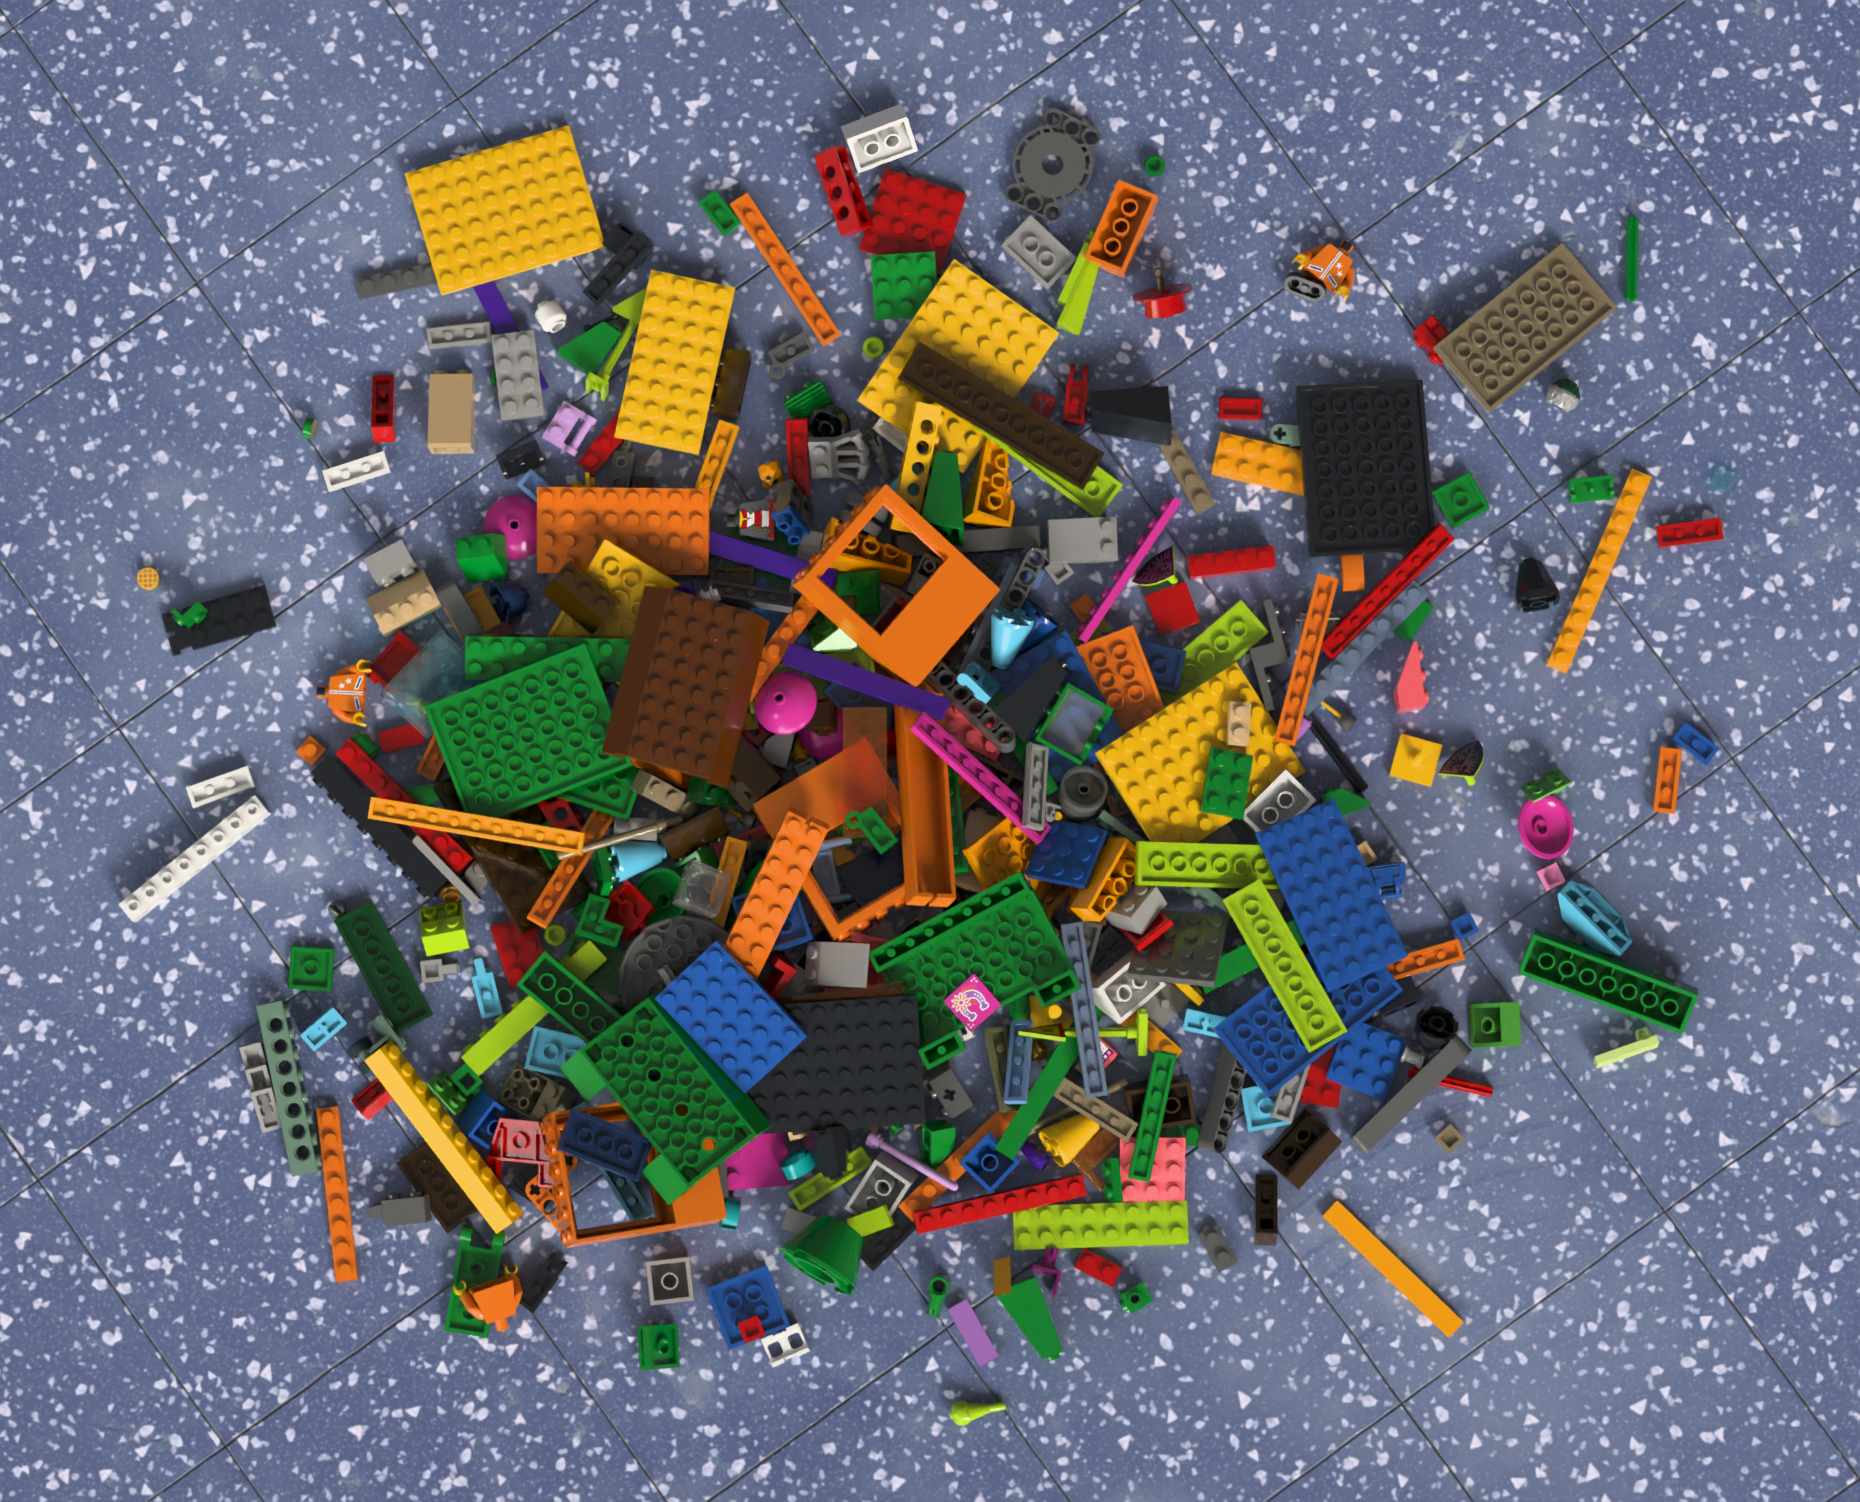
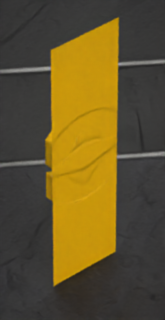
(1002, 1276)

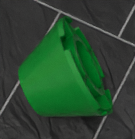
(826, 1252)

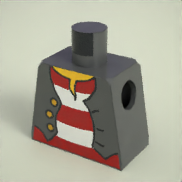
(755, 520)

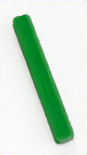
(1631, 271)

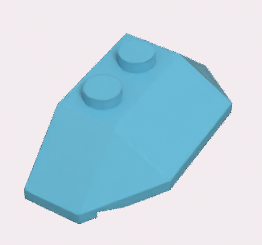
(1593, 919)

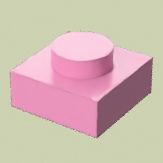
(1551, 876)

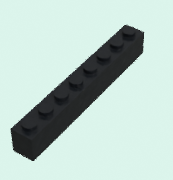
(385, 835)

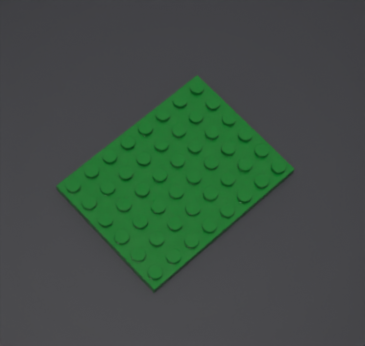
(526, 734)

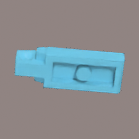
(486, 990)

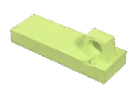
(1644, 1042)

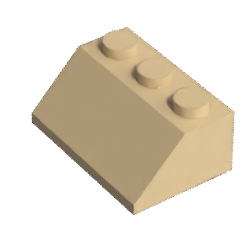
(404, 603)

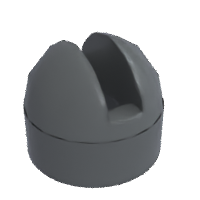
(340, 905)

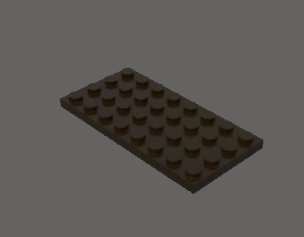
(513, 869)

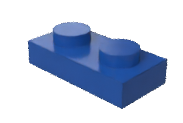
(1695, 743)

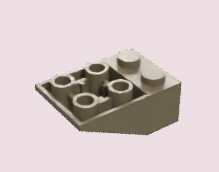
(534, 1094)

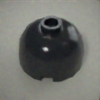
(829, 421)
(1435, 1027)

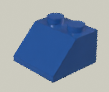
(482, 1119)
(987, 1164)

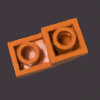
(1352, 573)

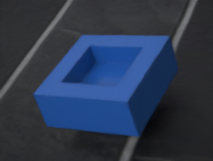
(1464, 926)

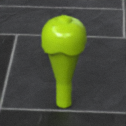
(964, 1412)

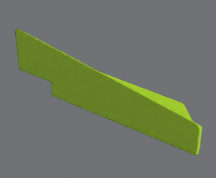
(1077, 291)

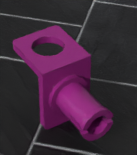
(1048, 1267)

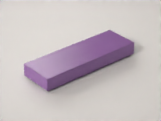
(973, 1332)

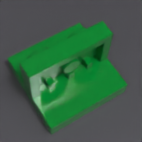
(658, 1346)

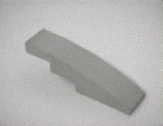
(260, 1085)

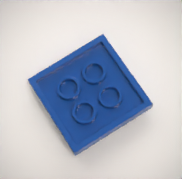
(1067, 854)
(794, 930)
(1366, 1060)
(745, 1298)

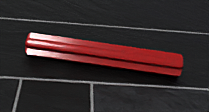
(1460, 1084)

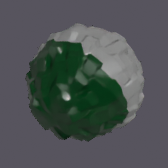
(1564, 394)

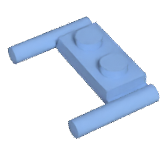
(825, 871)

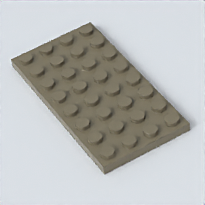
(1525, 328)

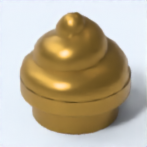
(450, 893)
(1039, 1050)

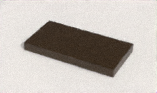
(429, 1175)

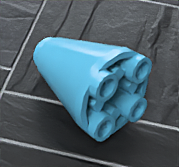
(1008, 634)
(635, 857)

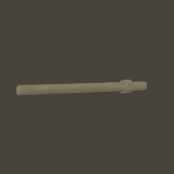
(660, 825)
(1067, 1109)

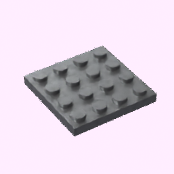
(1185, 952)

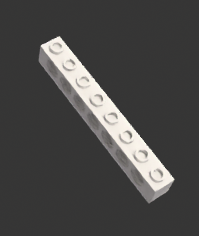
(195, 858)

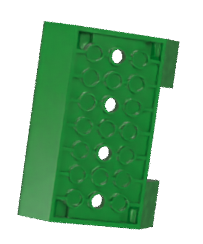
(687, 1078)

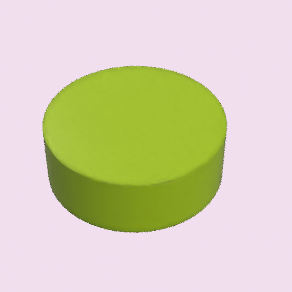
(873, 347)
(555, 935)

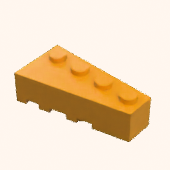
(868, 554)
(1108, 882)

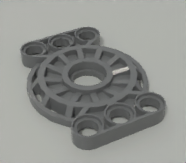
(1049, 187)

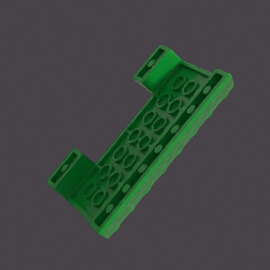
(997, 937)

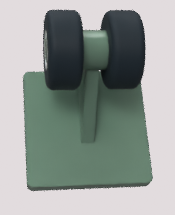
(383, 1027)

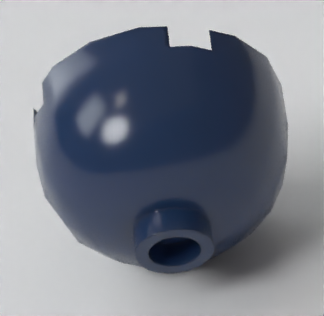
(510, 599)

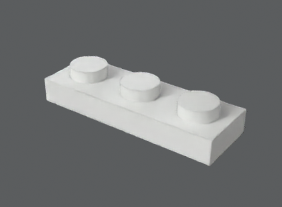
(356, 471)
(220, 787)

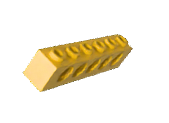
(920, 412)

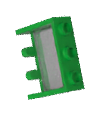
(1073, 723)

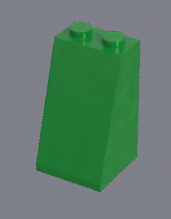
(943, 498)
(1032, 1316)

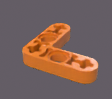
(545, 1194)

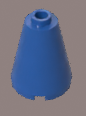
(1042, 627)

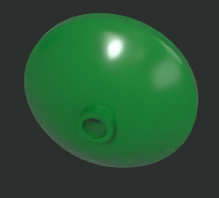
(659, 887)

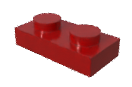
(1098, 1267)

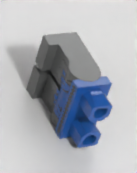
(790, 512)

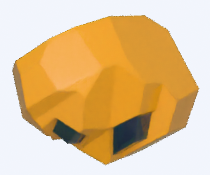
(770, 474)

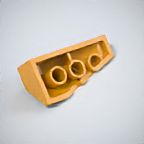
(989, 494)

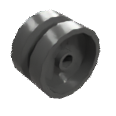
(871, 528)
(1082, 793)

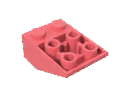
(1409, 689)

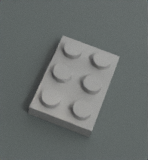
(1039, 252)

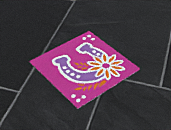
(972, 1002)

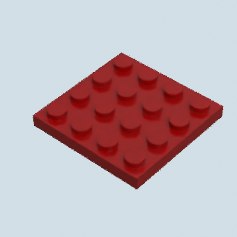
(912, 218)

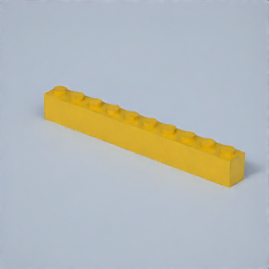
(444, 1137)

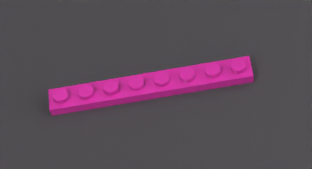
(1122, 576)
(974, 773)

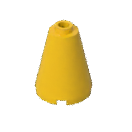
(1068, 1137)

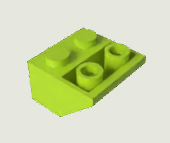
(444, 928)

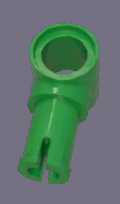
(937, 1295)

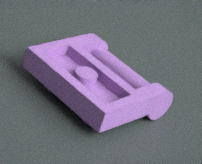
(563, 424)

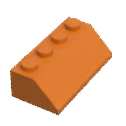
(1121, 228)

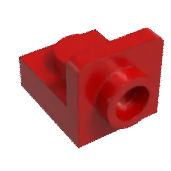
(762, 735)

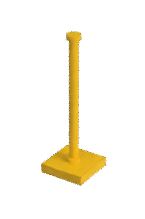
(1415, 760)
(1050, 1015)

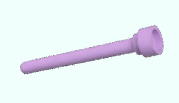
(876, 1141)

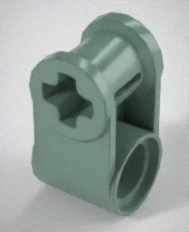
(1290, 437)

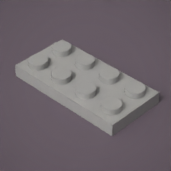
(517, 375)

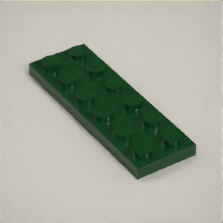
(383, 967)

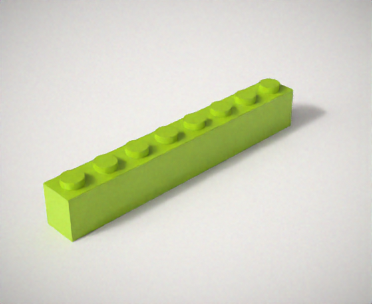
(526, 1013)

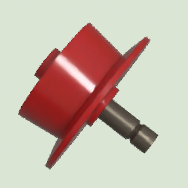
(1164, 299)

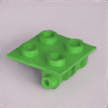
(1552, 783)
(448, 1092)

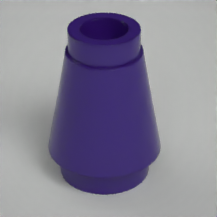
(1036, 1155)

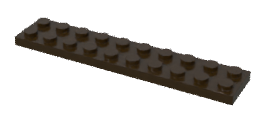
(1000, 416)

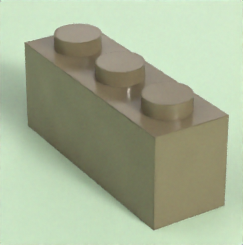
(663, 795)

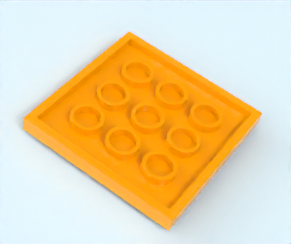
(1000, 854)

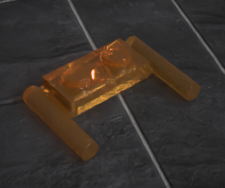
(1093, 1152)

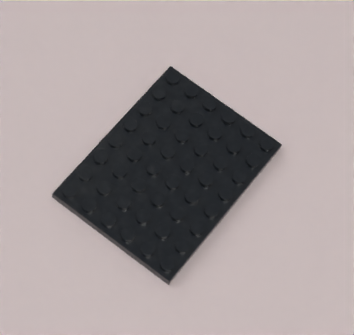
(1364, 467)
(851, 1068)

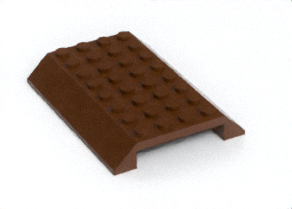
(686, 684)

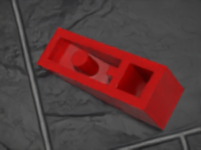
(383, 409)

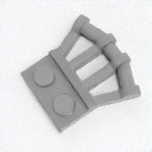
(825, 457)

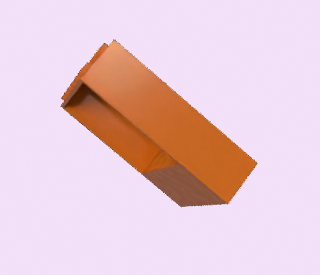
(932, 616)
(821, 796)
(696, 1207)

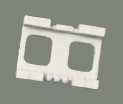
(782, 1338)

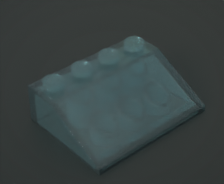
(427, 678)

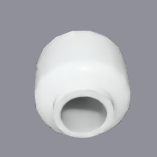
(550, 316)

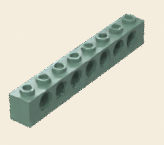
(266, 1015)

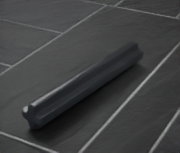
(1338, 756)

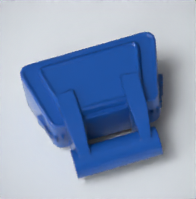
(1388, 875)

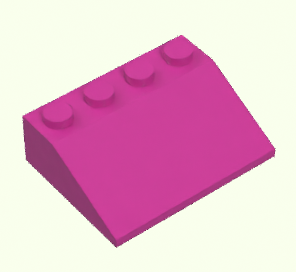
(758, 1163)

